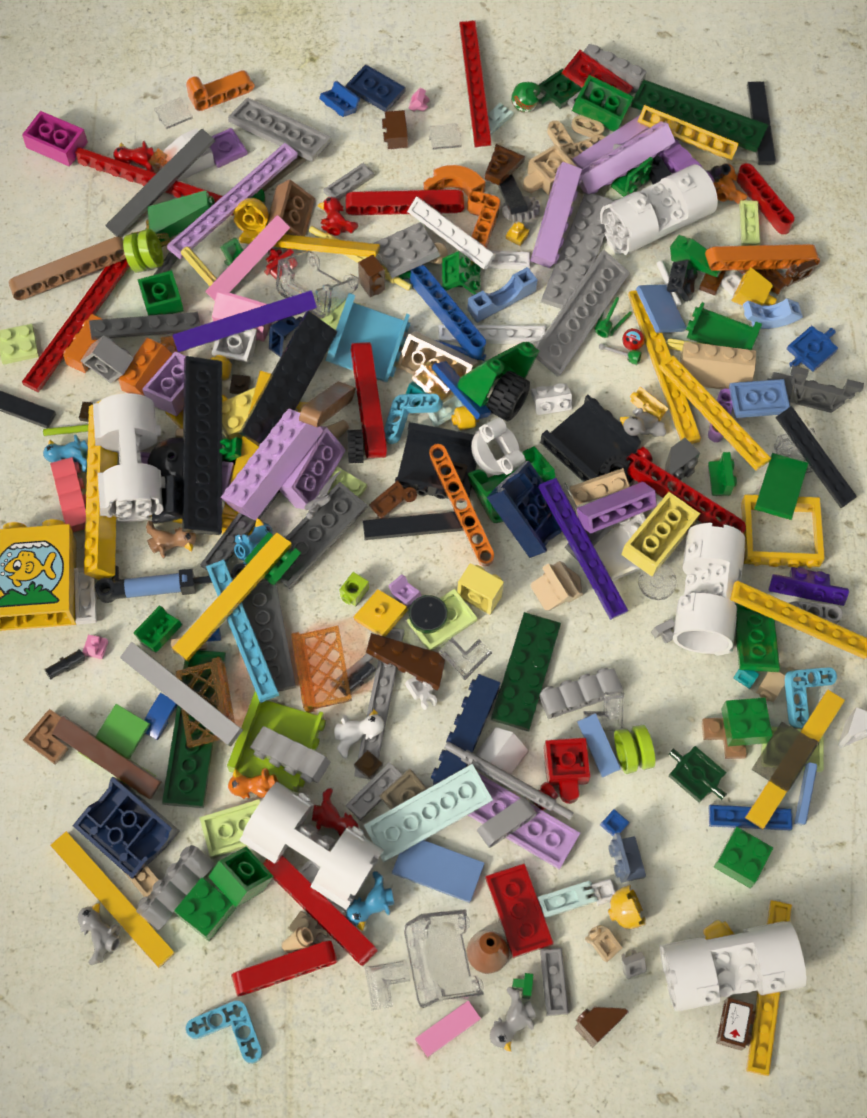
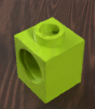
(357, 582)

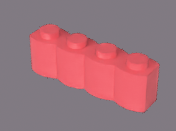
(70, 492)

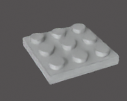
(406, 249)

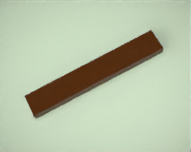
(107, 757)

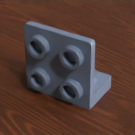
(627, 858)

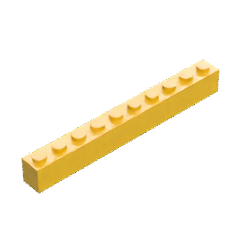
(99, 530)

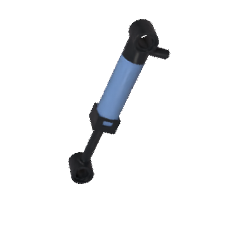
(153, 585)

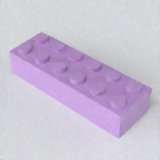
(271, 465)

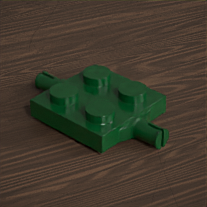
(558, 89)
(697, 774)

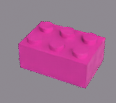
(54, 138)

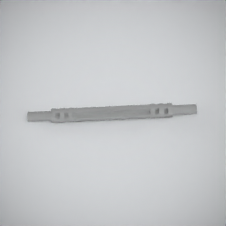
(509, 780)

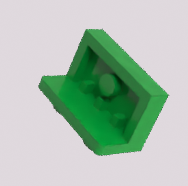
(722, 476)
(157, 629)

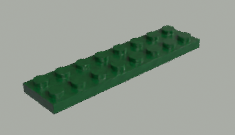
(701, 114)
(187, 766)

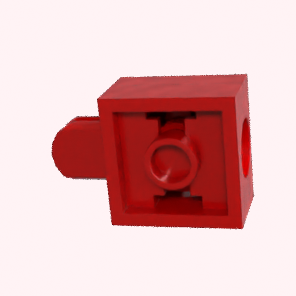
(564, 766)

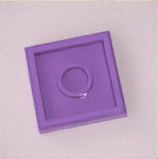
(227, 148)

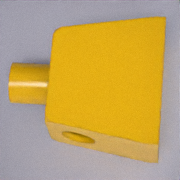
(753, 288)

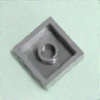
(107, 359)

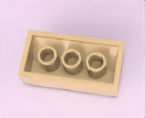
(422, 349)
(718, 365)

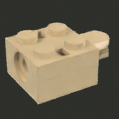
(543, 169)

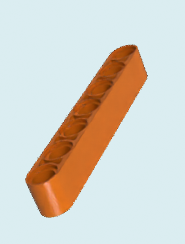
(760, 256)
(461, 495)

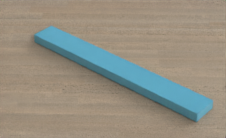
(245, 637)

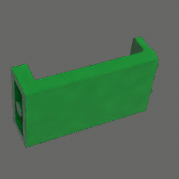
(720, 330)

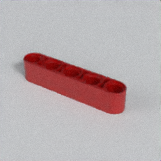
(768, 201)
(284, 968)

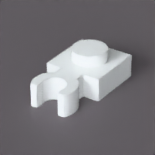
(421, 691)

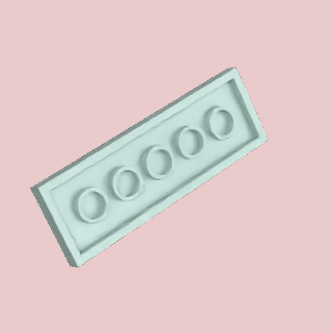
(428, 812)

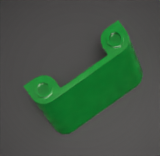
(479, 381)
(484, 486)

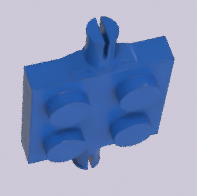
(812, 348)

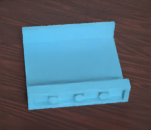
(367, 325)

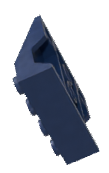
(525, 510)
(126, 828)

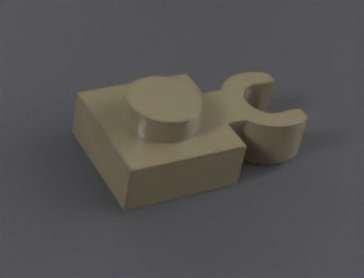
(303, 920)

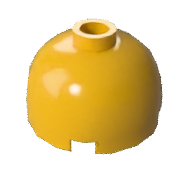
(251, 215)
(626, 908)

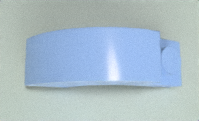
(773, 315)

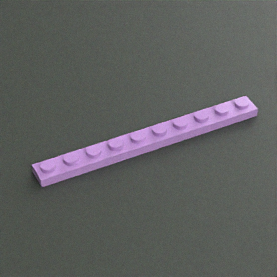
(226, 205)

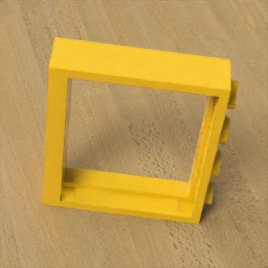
(776, 559)

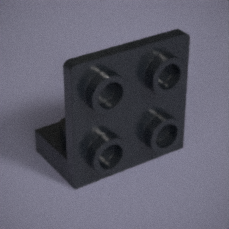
(172, 501)

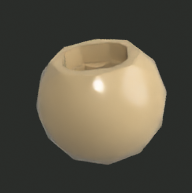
(443, 252)

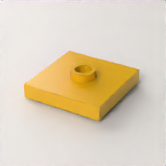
(380, 613)

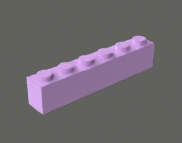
(626, 157)
(556, 215)

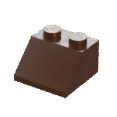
(598, 1022)

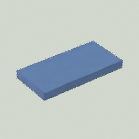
(439, 869)

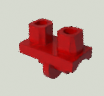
(274, 255)

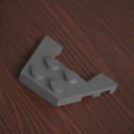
(818, 395)

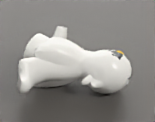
(352, 731)

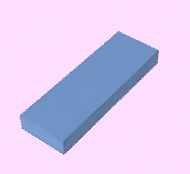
(598, 745)
(805, 794)

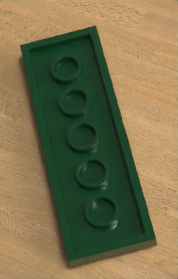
(526, 672)

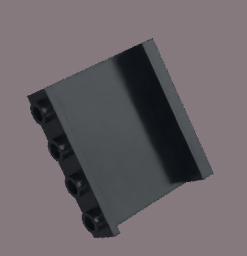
(589, 439)
(417, 468)

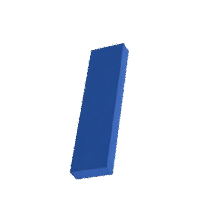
(451, 378)
(735, 816)

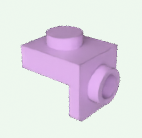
(403, 591)

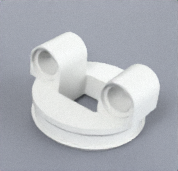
(512, 458)

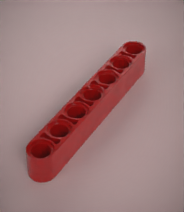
(400, 201)
(368, 400)
(680, 490)
(321, 910)

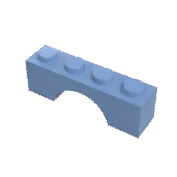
(518, 287)

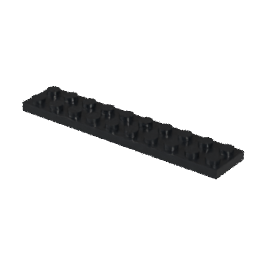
(202, 446)

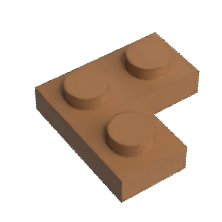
(714, 730)
(43, 740)

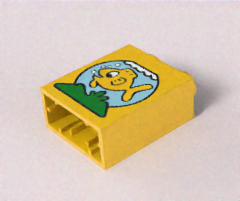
(37, 575)

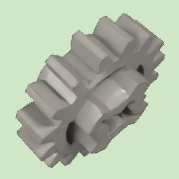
(533, 209)

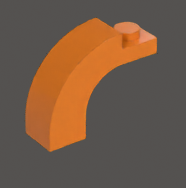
(455, 177)

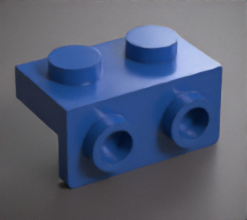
(340, 99)

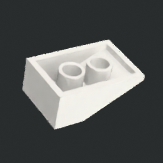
(203, 162)

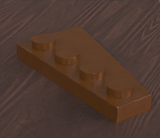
(417, 661)

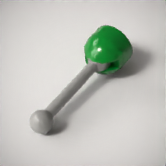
(633, 356)

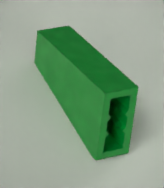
(178, 214)

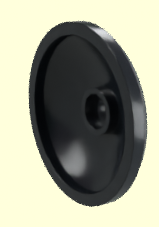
(160, 457)

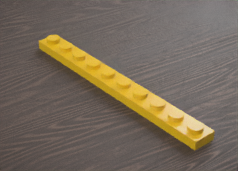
(659, 353)

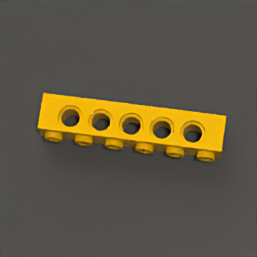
(690, 134)

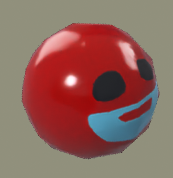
(633, 339)

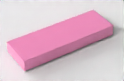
(447, 1029)

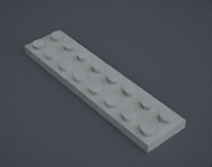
(578, 251)
(580, 313)

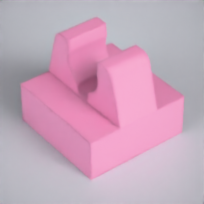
(419, 100)
(95, 646)

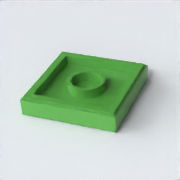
(123, 730)

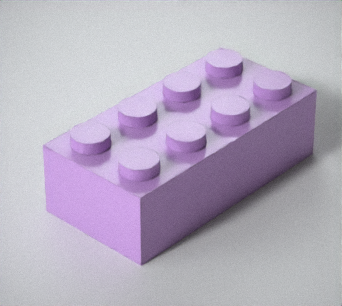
(313, 470)

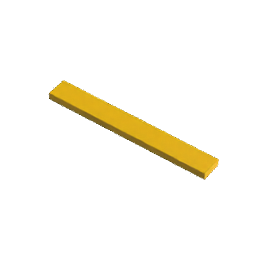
(317, 244)
(715, 413)
(248, 447)
(232, 597)
(799, 619)
(814, 729)
(112, 899)
(766, 1009)

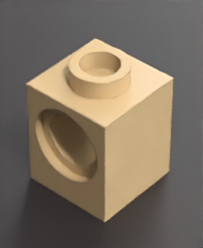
(771, 686)

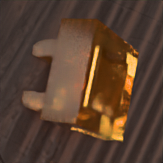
(158, 159)
(169, 341)

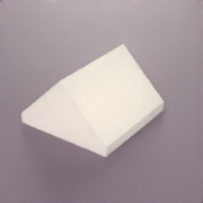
(237, 346)
(854, 728)
(503, 750)

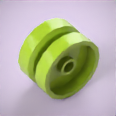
(143, 250)
(634, 749)

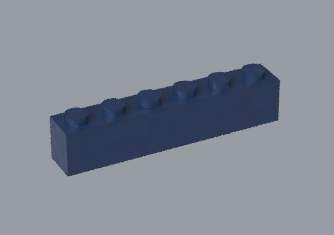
(468, 725)

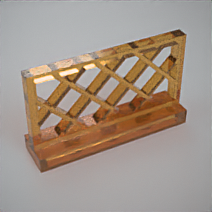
(304, 672)
(221, 694)

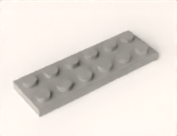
(279, 129)

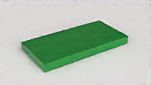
(781, 486)
(756, 641)

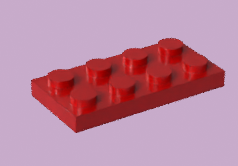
(583, 65)
(519, 910)

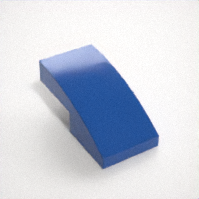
(159, 715)

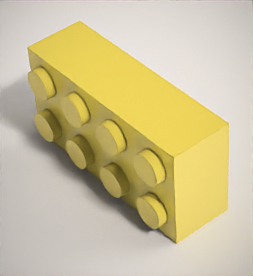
(235, 413)
(660, 534)

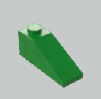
(688, 249)

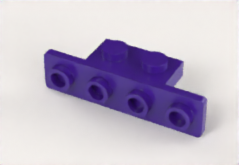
(809, 585)

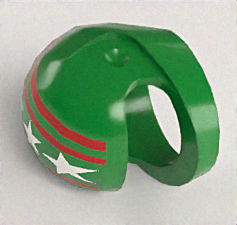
(524, 98)

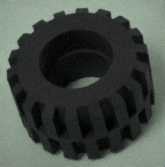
(508, 396)

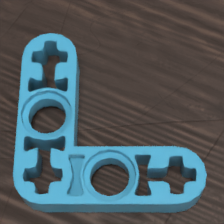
(402, 406)
(799, 687)
(236, 1023)

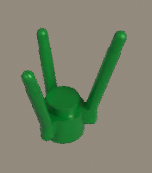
(605, 328)

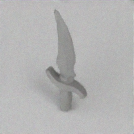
(321, 499)

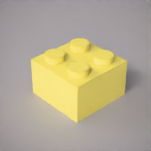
(480, 588)

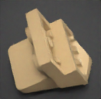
(557, 586)

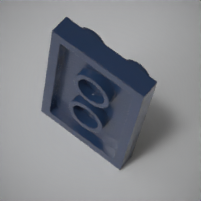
(375, 88)

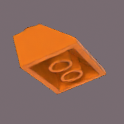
(144, 366)

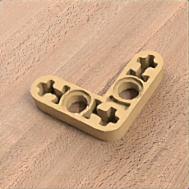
(569, 147)

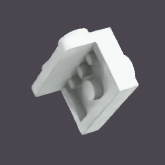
(552, 398)

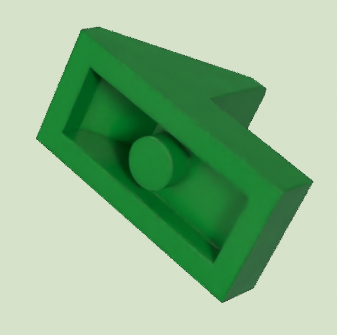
(231, 250)

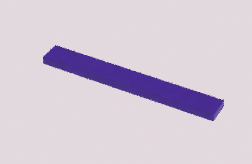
(244, 321)
(583, 548)

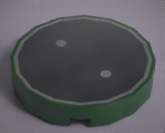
(428, 614)

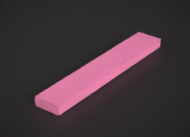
(249, 257)

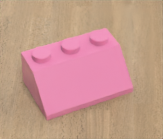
(231, 304)

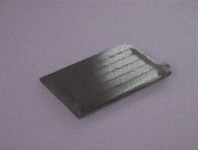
(785, 756)

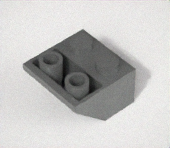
(682, 459)

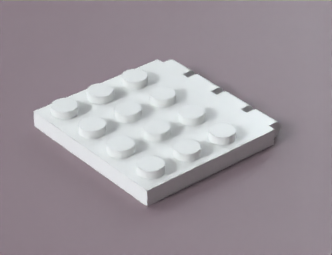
(612, 545)

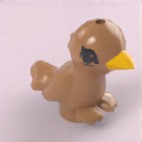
(164, 541)

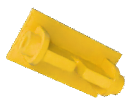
(648, 403)

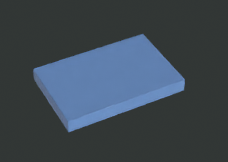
(661, 308)
(759, 398)

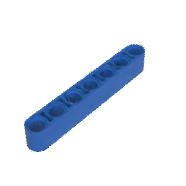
(448, 312)

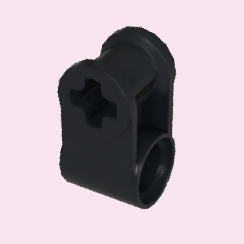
(659, 170)

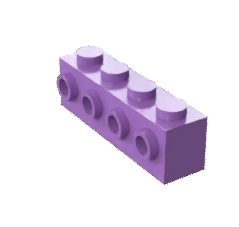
(617, 507)

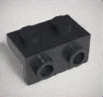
(682, 279)

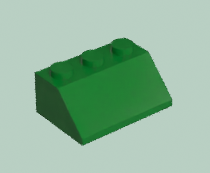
(602, 103)

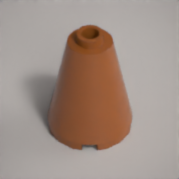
(487, 952)

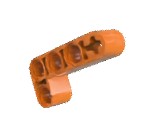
(219, 90)
(487, 208)

